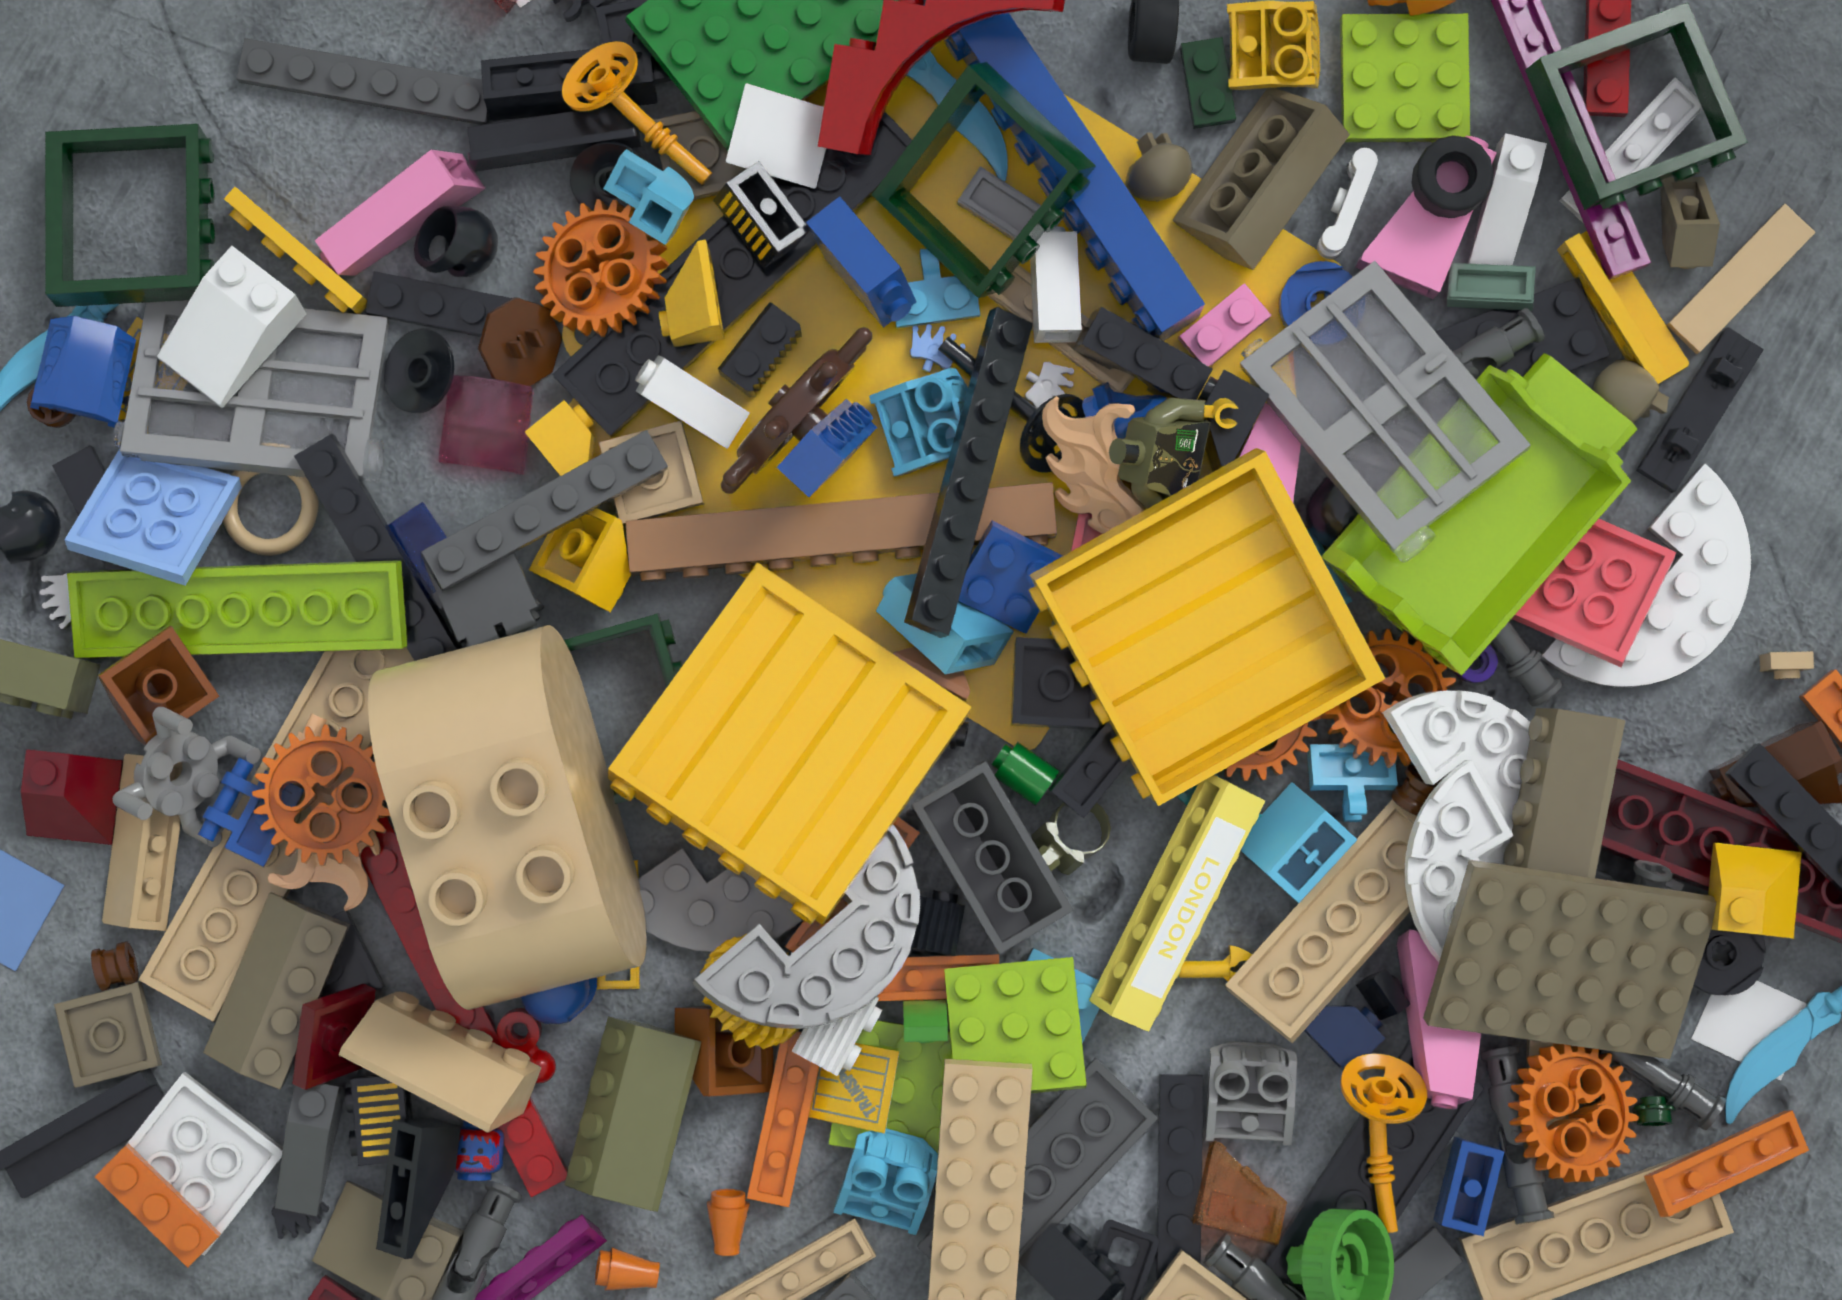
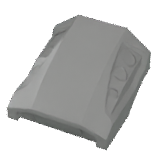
(1251, 1092)

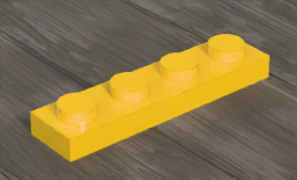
(281, 242)

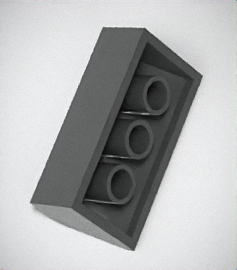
(992, 857)

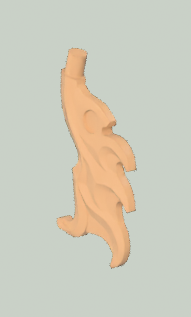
(1088, 466)
(350, 874)

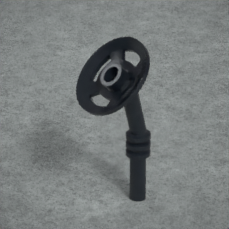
(1032, 415)

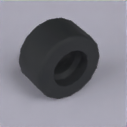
(1153, 30)
(1471, 157)

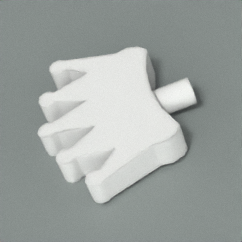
(1047, 383)
(61, 599)

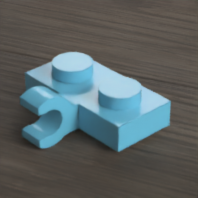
(938, 297)
(1337, 770)

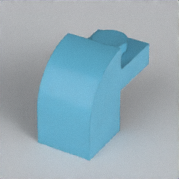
(656, 195)

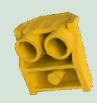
(1267, 39)

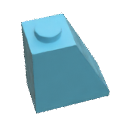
(973, 638)

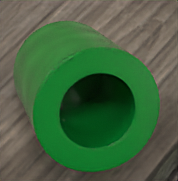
(1024, 772)

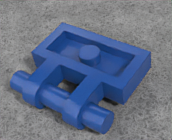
(246, 834)

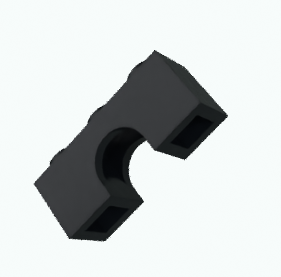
(1128, 348)

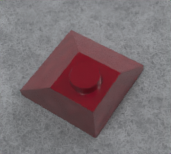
(70, 796)

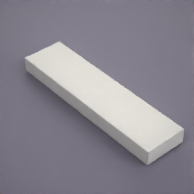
(1649, 134)

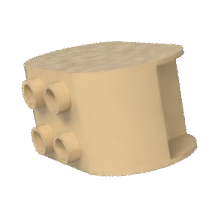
(506, 818)

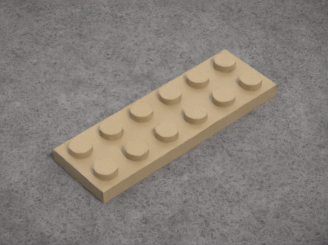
(1330, 929)
(980, 1180)
(1587, 1240)

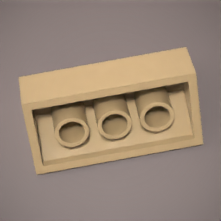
(442, 1061)

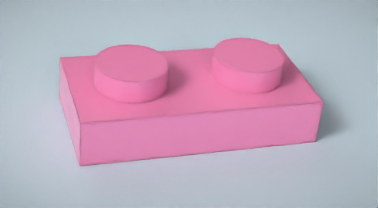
(1224, 326)

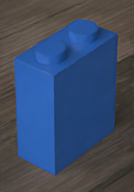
(862, 262)

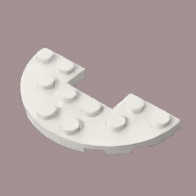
(1696, 598)
(1458, 726)
(1450, 829)

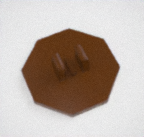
(520, 342)

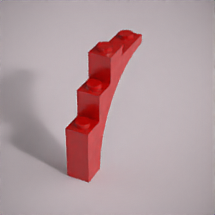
(866, 79)

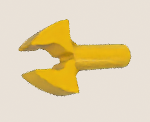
(1215, 969)

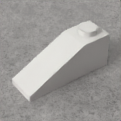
(1508, 200)

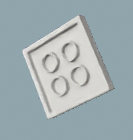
(206, 1151)

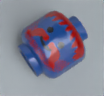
(479, 1153)

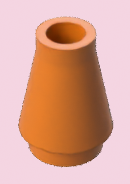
(727, 1220)
(625, 1271)

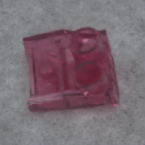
(486, 424)

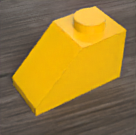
(564, 437)

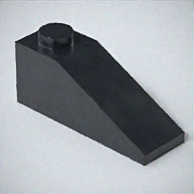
(416, 1177)

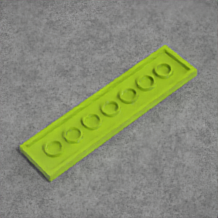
(242, 609)

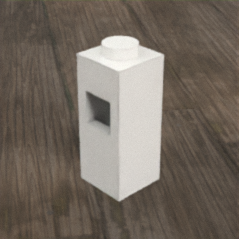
(1056, 288)
(690, 400)

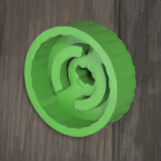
(1344, 1273)

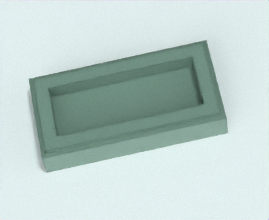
(1491, 286)

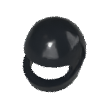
(468, 238)
(1328, 513)
(28, 527)

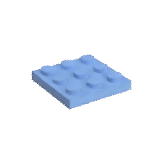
(153, 516)

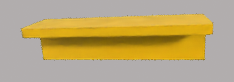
(1624, 311)

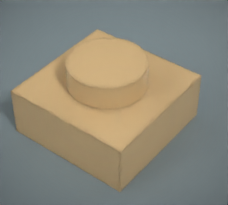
(1786, 664)

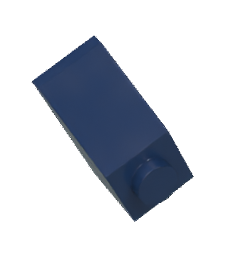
(1345, 1032)

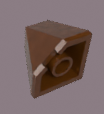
(1805, 753)

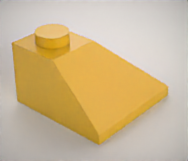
(693, 302)
(587, 558)
(1754, 889)

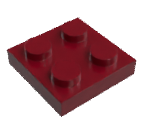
(324, 1030)

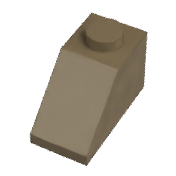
(1688, 223)

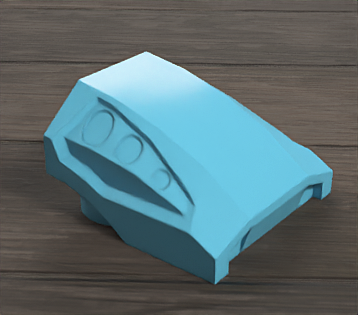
(921, 418)
(889, 1179)

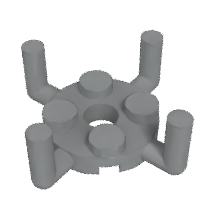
(198, 777)

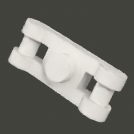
(1348, 203)

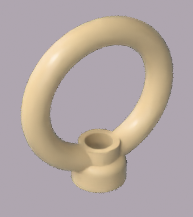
(281, 544)

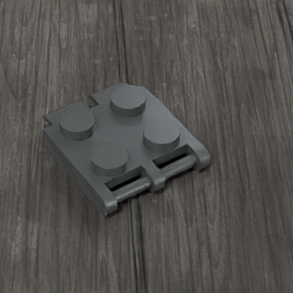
(489, 600)

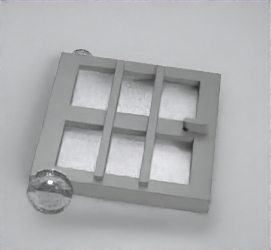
(309, 387)
(1384, 408)

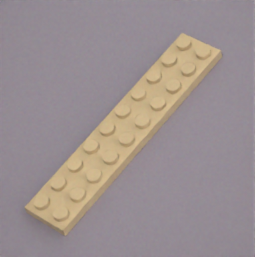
(225, 901)

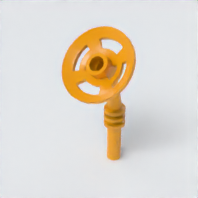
(611, 89)
(1379, 1101)

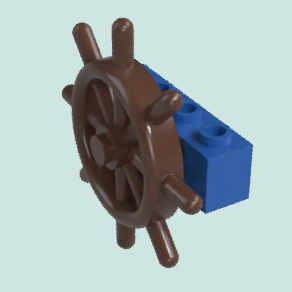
(796, 412)

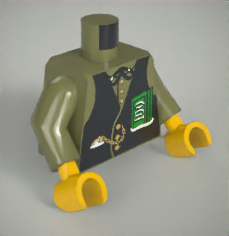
(1166, 447)

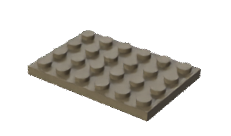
(1569, 959)

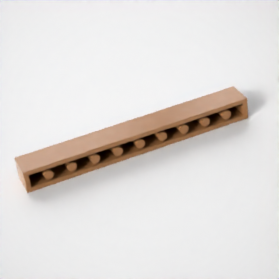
(819, 532)

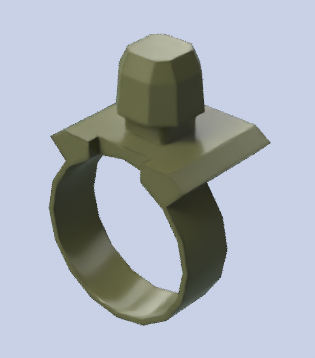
(1058, 854)

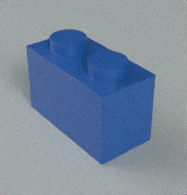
(1468, 1186)

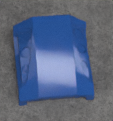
(84, 368)

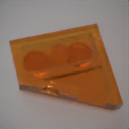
(1236, 1199)

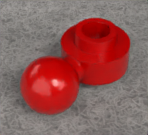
(526, 1043)

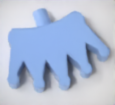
(927, 348)

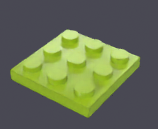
(1404, 77)
(1019, 1016)
(916, 1088)

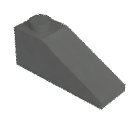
(308, 1147)

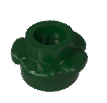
(1653, 1111)

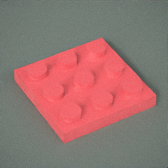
(1600, 592)

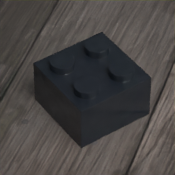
(1046, 688)

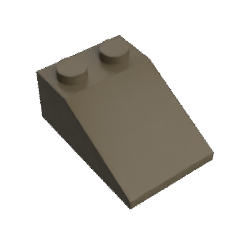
(351, 1250)

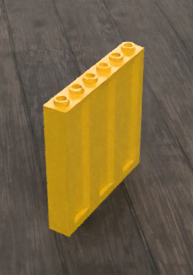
(1205, 627)
(787, 744)

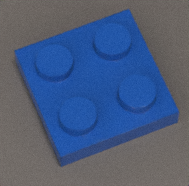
(1000, 578)

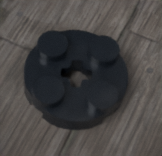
(1742, 969)

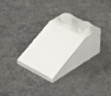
(230, 327)

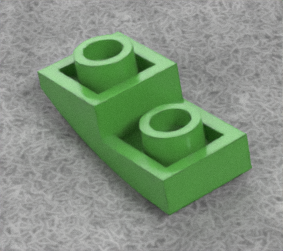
(925, 1020)

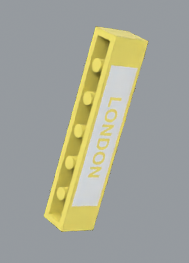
(1176, 902)

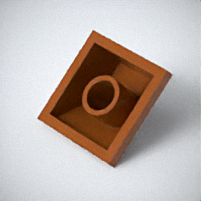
(153, 677)
(722, 1063)

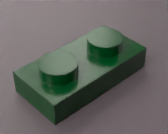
(1207, 83)

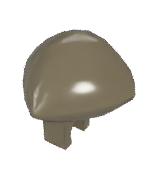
(1160, 170)
(1630, 390)

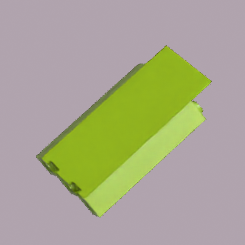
(1509, 530)

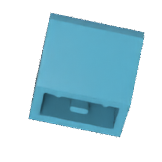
(1296, 842)

